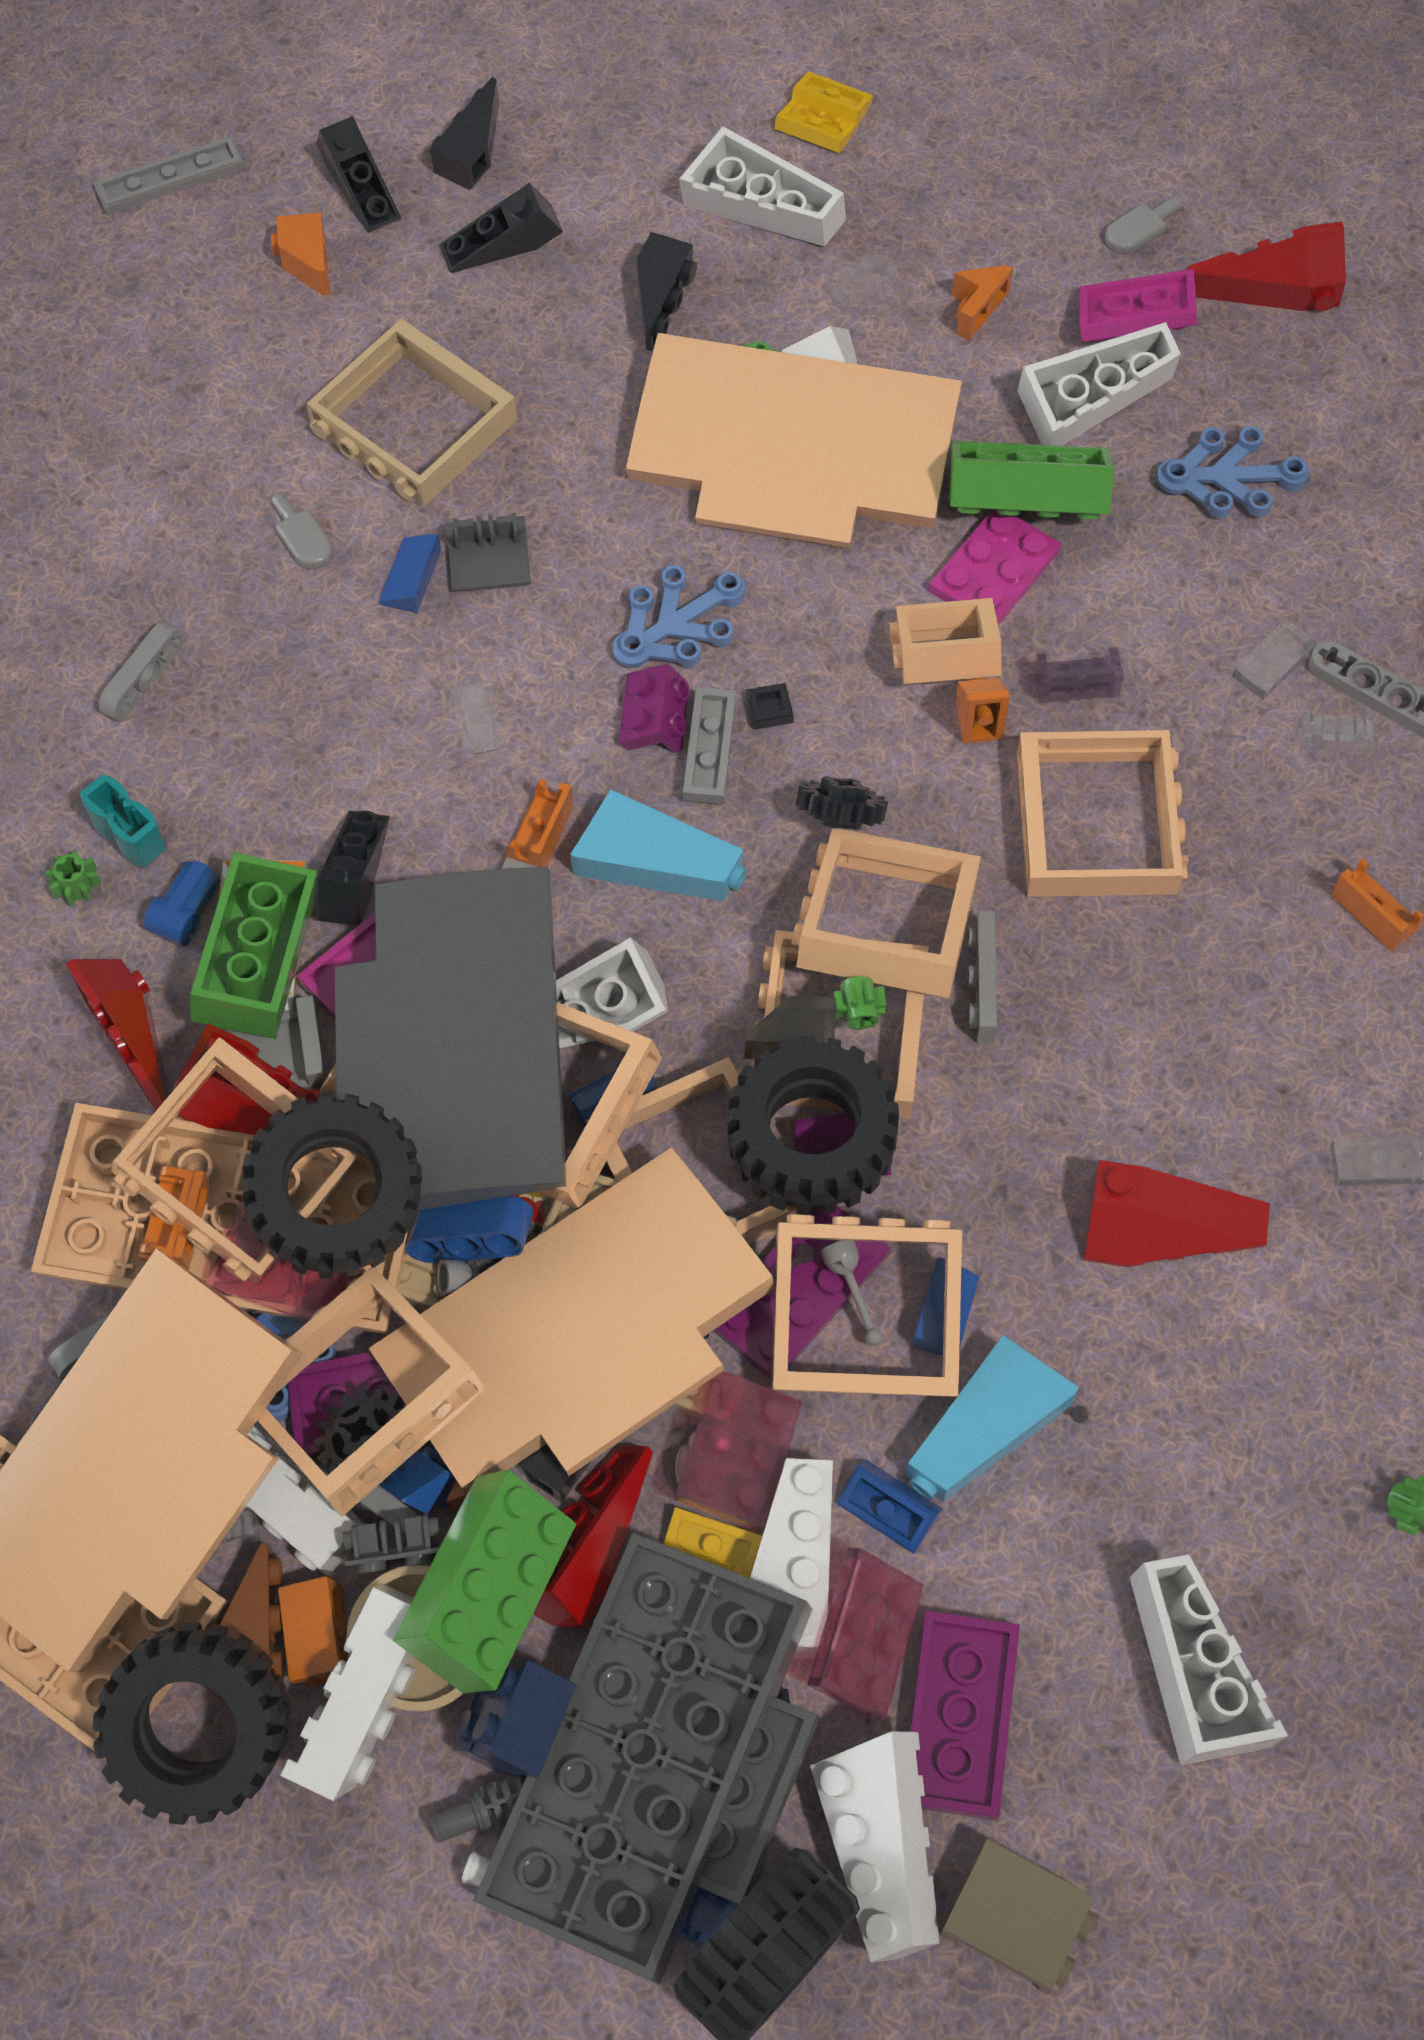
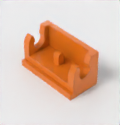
(542, 825)
(1376, 907)
(192, 1191)
(313, 1629)

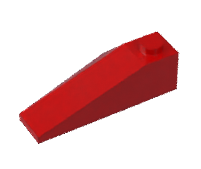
(1288, 274)
(125, 1017)
(220, 1102)
(1158, 1216)
(597, 1539)

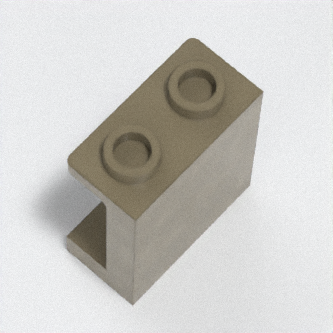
(1020, 1916)

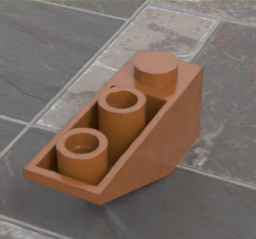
(254, 1608)

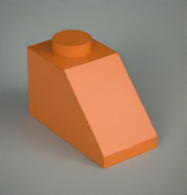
(303, 249)
(981, 709)

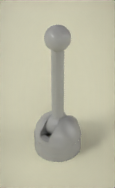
(842, 1260)
(453, 1275)

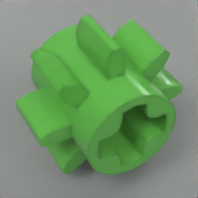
(73, 877)
(859, 1003)
(1407, 1505)

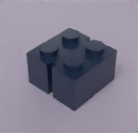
(516, 1722)

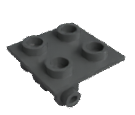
(488, 553)
(370, 1558)

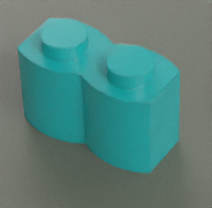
(123, 821)

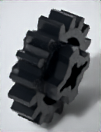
(841, 803)
(353, 1423)

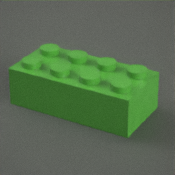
(1030, 479)
(253, 946)
(485, 1582)

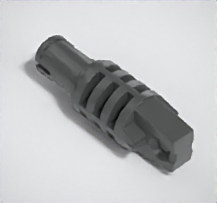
(487, 1808)

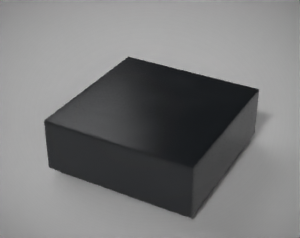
(769, 706)

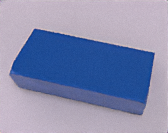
(411, 572)
(931, 1322)
(418, 1483)
(889, 1505)

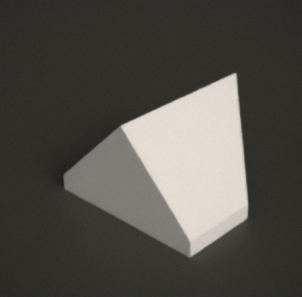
(828, 344)

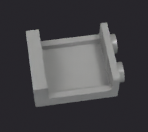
(296, 1046)

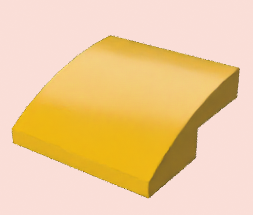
(823, 112)
(713, 1541)

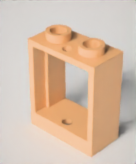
(947, 658)

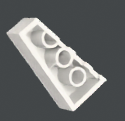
(761, 190)
(1095, 382)
(299, 1512)
(797, 1543)
(1198, 1666)
(359, 1701)
(881, 1841)

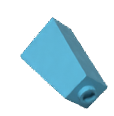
(656, 852)
(993, 1415)

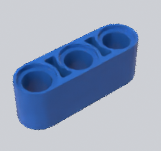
(471, 1230)

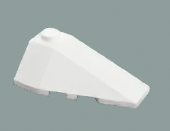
(614, 987)

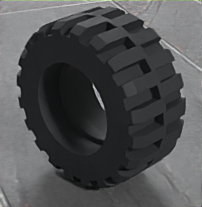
(822, 1073)
(327, 1125)
(155, 1774)
(766, 1947)

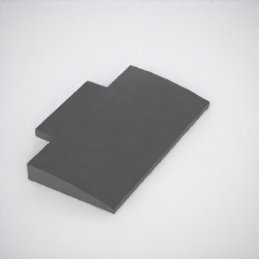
(461, 1031)
(660, 1763)

